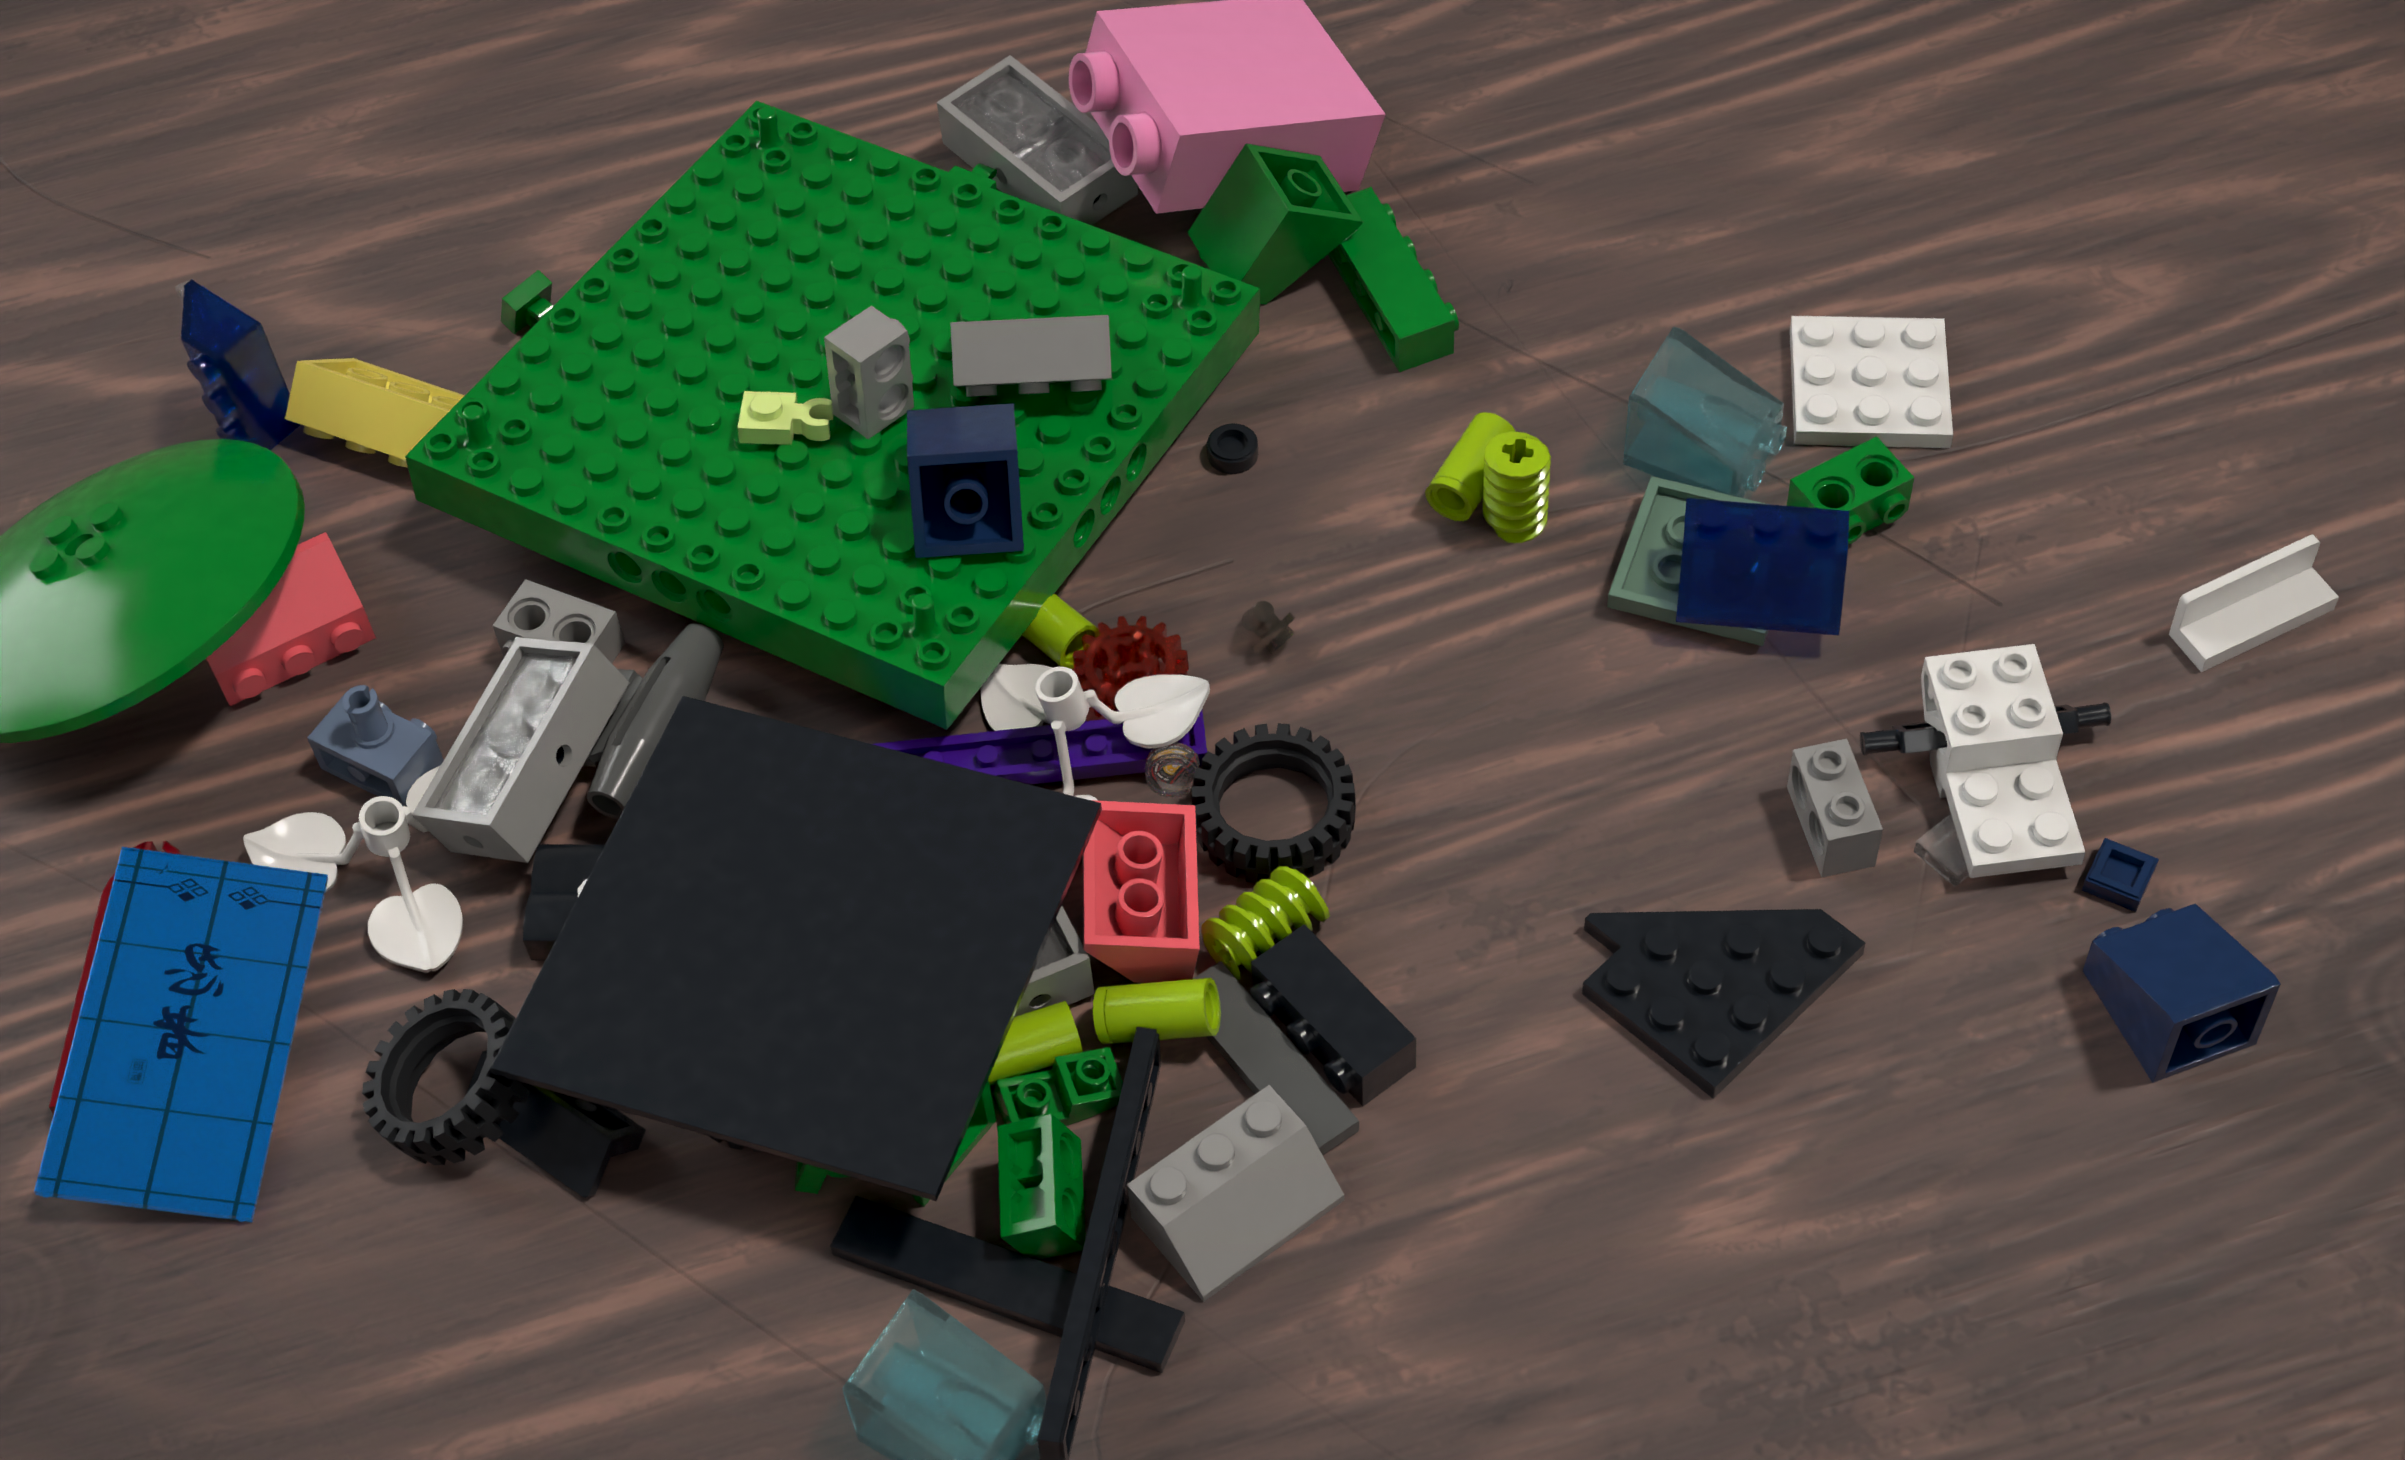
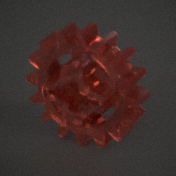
(1126, 655)

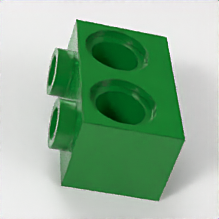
(1861, 481)
(1041, 1187)

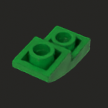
(1071, 1091)

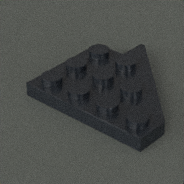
(1715, 983)

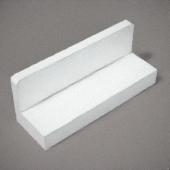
(2252, 605)

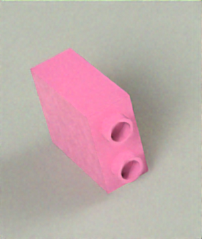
(1203, 79)

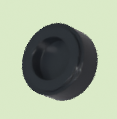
(1232, 448)

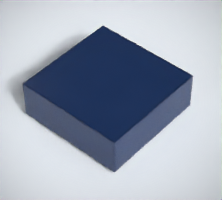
(2120, 874)

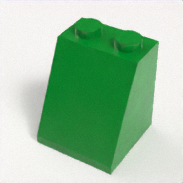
(1273, 219)

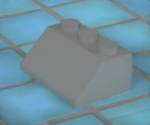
(1031, 354)
(1234, 1193)

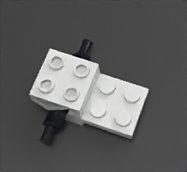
(1996, 757)

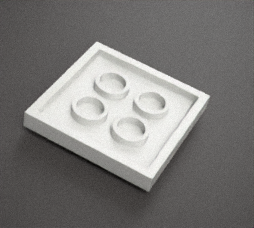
(1870, 381)

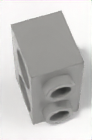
(869, 371)
(554, 615)
(1834, 807)

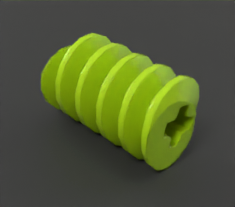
(1516, 486)
(1262, 917)

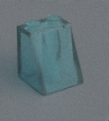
(1701, 420)
(941, 1391)

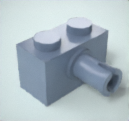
(373, 746)

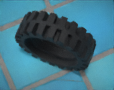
(1269, 752)
(409, 1055)

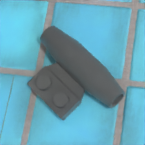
(645, 711)

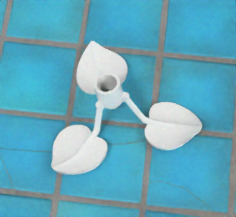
(1152, 708)
(407, 930)

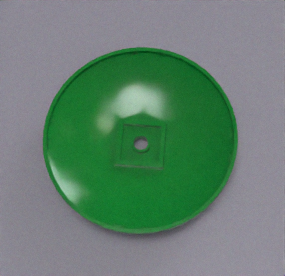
(137, 579)

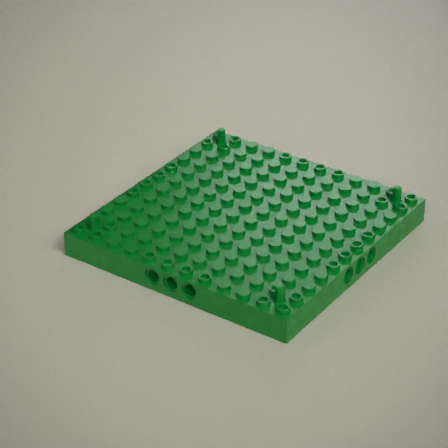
(624, 402)

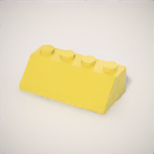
(366, 406)

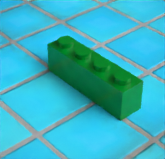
(1393, 287)

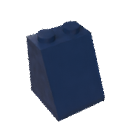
(964, 480)
(2180, 989)

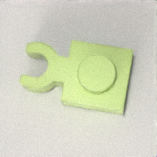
(778, 416)

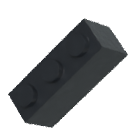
(1332, 1016)

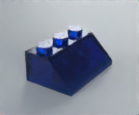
(234, 369)
(1763, 566)

